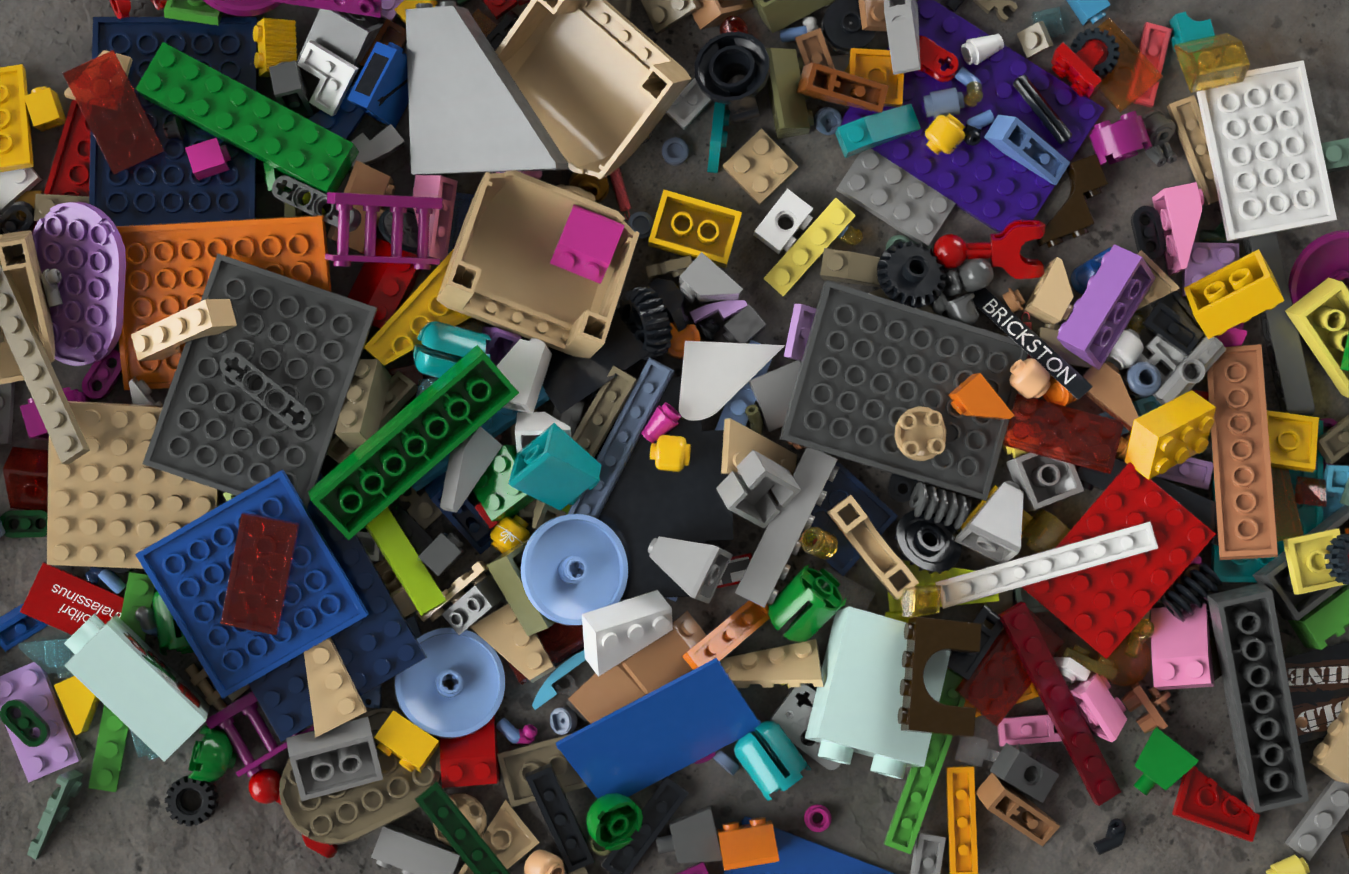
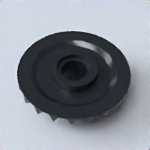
(902, 284)
(928, 543)

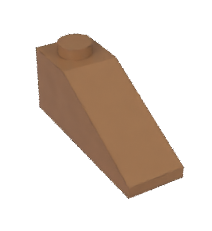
(1111, 393)
(1016, 809)

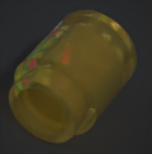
(819, 543)

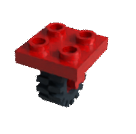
(1088, 59)

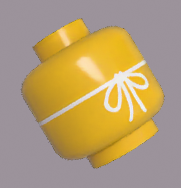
(509, 533)

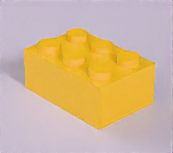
(694, 226)
(1233, 294)
(1170, 434)

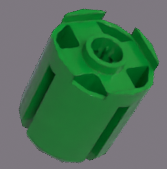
(824, 598)
(168, 632)

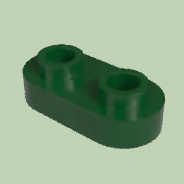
(28, 523)
(24, 725)

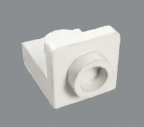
(1071, 670)

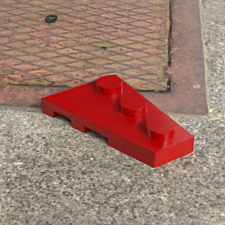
(1211, 806)

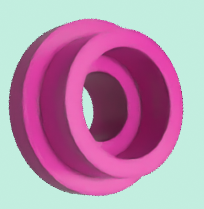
(820, 826)

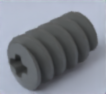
(941, 504)

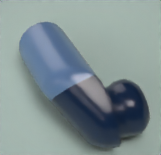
(107, 577)

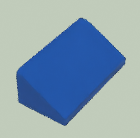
(17, 627)

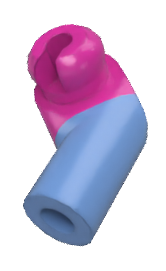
(517, 736)

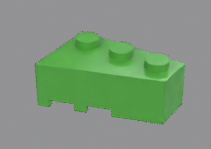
(1324, 620)

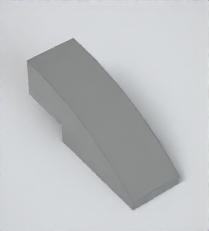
(379, 147)

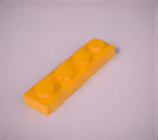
(961, 820)

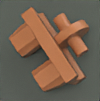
(1152, 718)

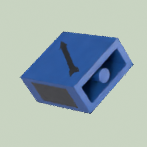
(383, 84)

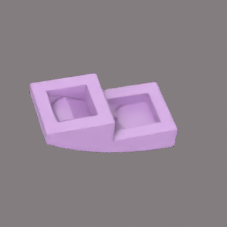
(724, 308)

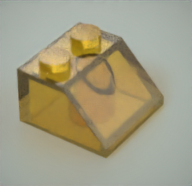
(1212, 62)

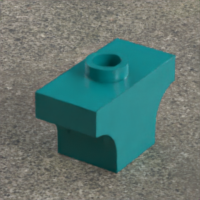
(1186, 29)

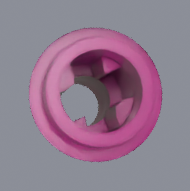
(661, 422)

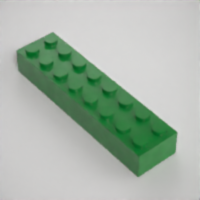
(247, 120)
(412, 442)

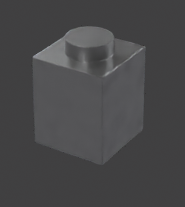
(743, 326)

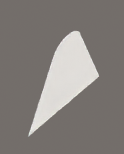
(716, 373)

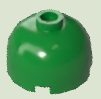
(211, 755)
(613, 820)

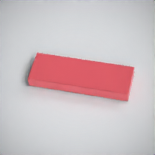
(1154, 47)

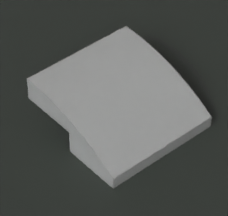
(774, 394)

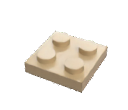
(760, 166)

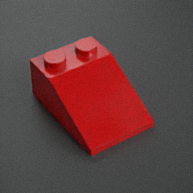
(470, 758)

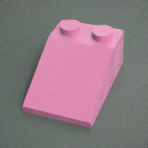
(1179, 215)
(1181, 650)
(1099, 707)

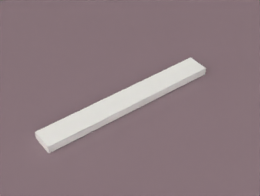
(1047, 565)

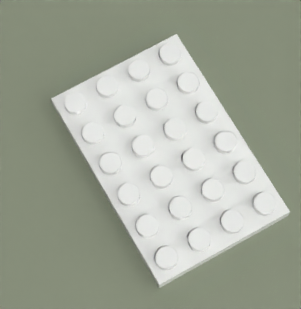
(1266, 152)

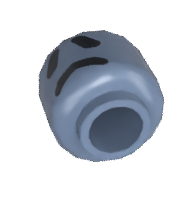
(1142, 380)

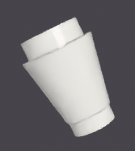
(981, 48)

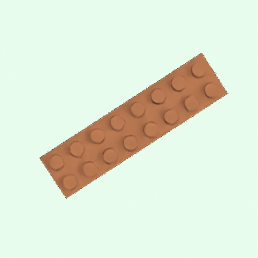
(1242, 455)

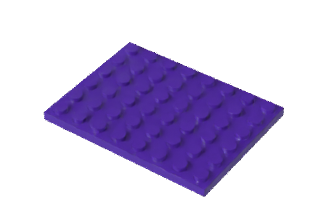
(981, 176)

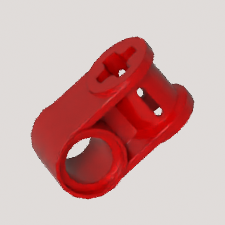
(934, 57)

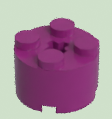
(1121, 139)

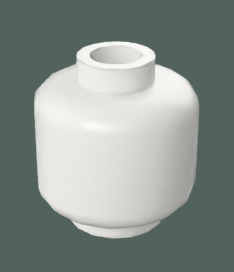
(1126, 350)

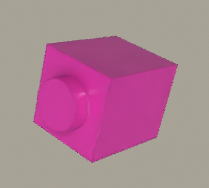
(208, 158)

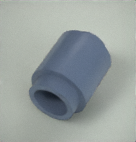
(943, 102)

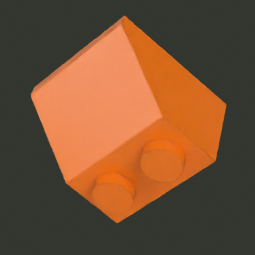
(748, 844)

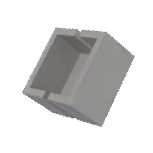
(749, 488)

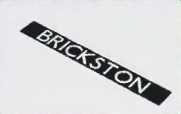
(1031, 343)

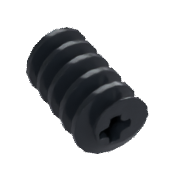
(1191, 591)

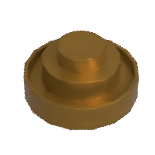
(592, 184)

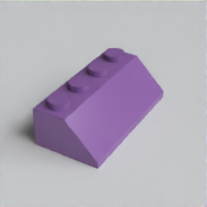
(1106, 306)

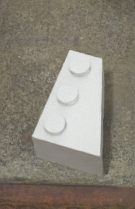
(624, 629)

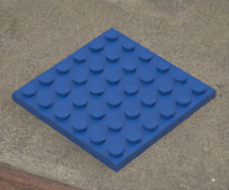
(193, 577)

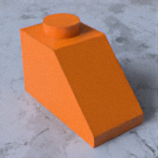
(979, 399)

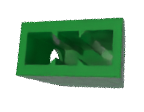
(1162, 762)

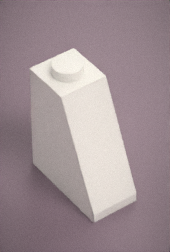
(526, 369)

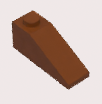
(841, 88)

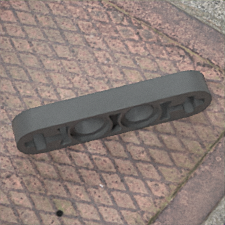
(315, 204)
(263, 395)

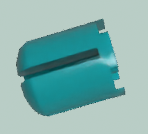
(444, 347)
(770, 758)

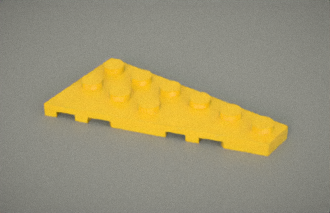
(401, 331)

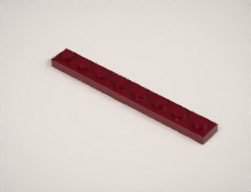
(1059, 703)

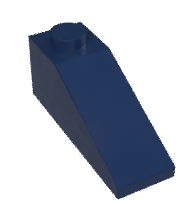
(466, 519)

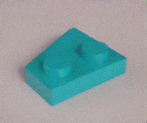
(718, 136)

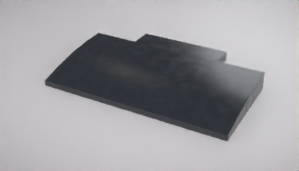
(667, 503)

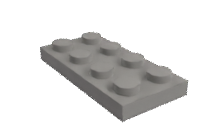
(895, 197)

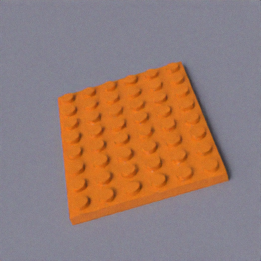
(174, 261)

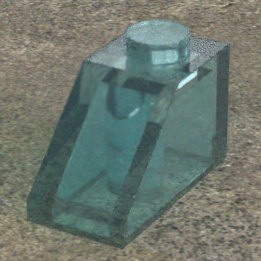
(49, 655)

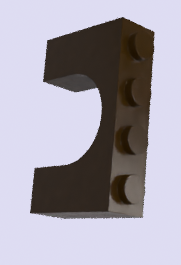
(919, 709)

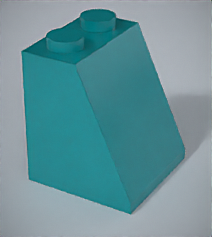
(554, 469)

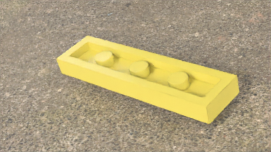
(809, 247)

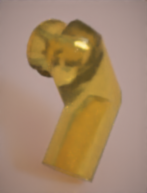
(1138, 637)

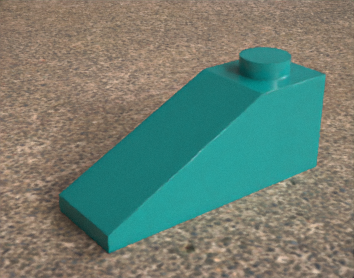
(876, 129)

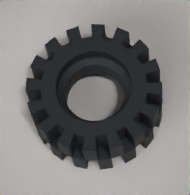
(187, 816)

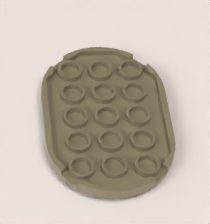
(360, 809)

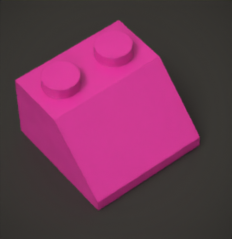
(587, 244)

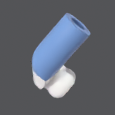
(789, 34)

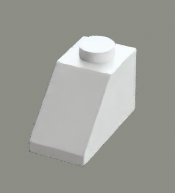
(532, 425)

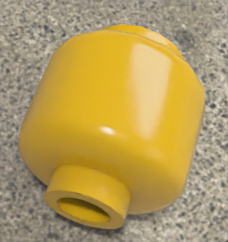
(945, 134)
(670, 453)

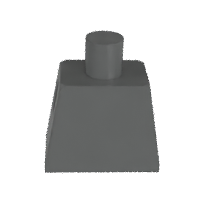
(692, 838)

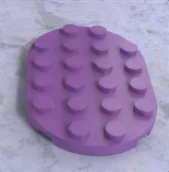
(92, 288)

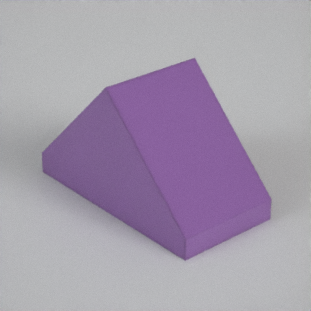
(500, 343)

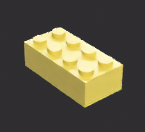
(1324, 325)

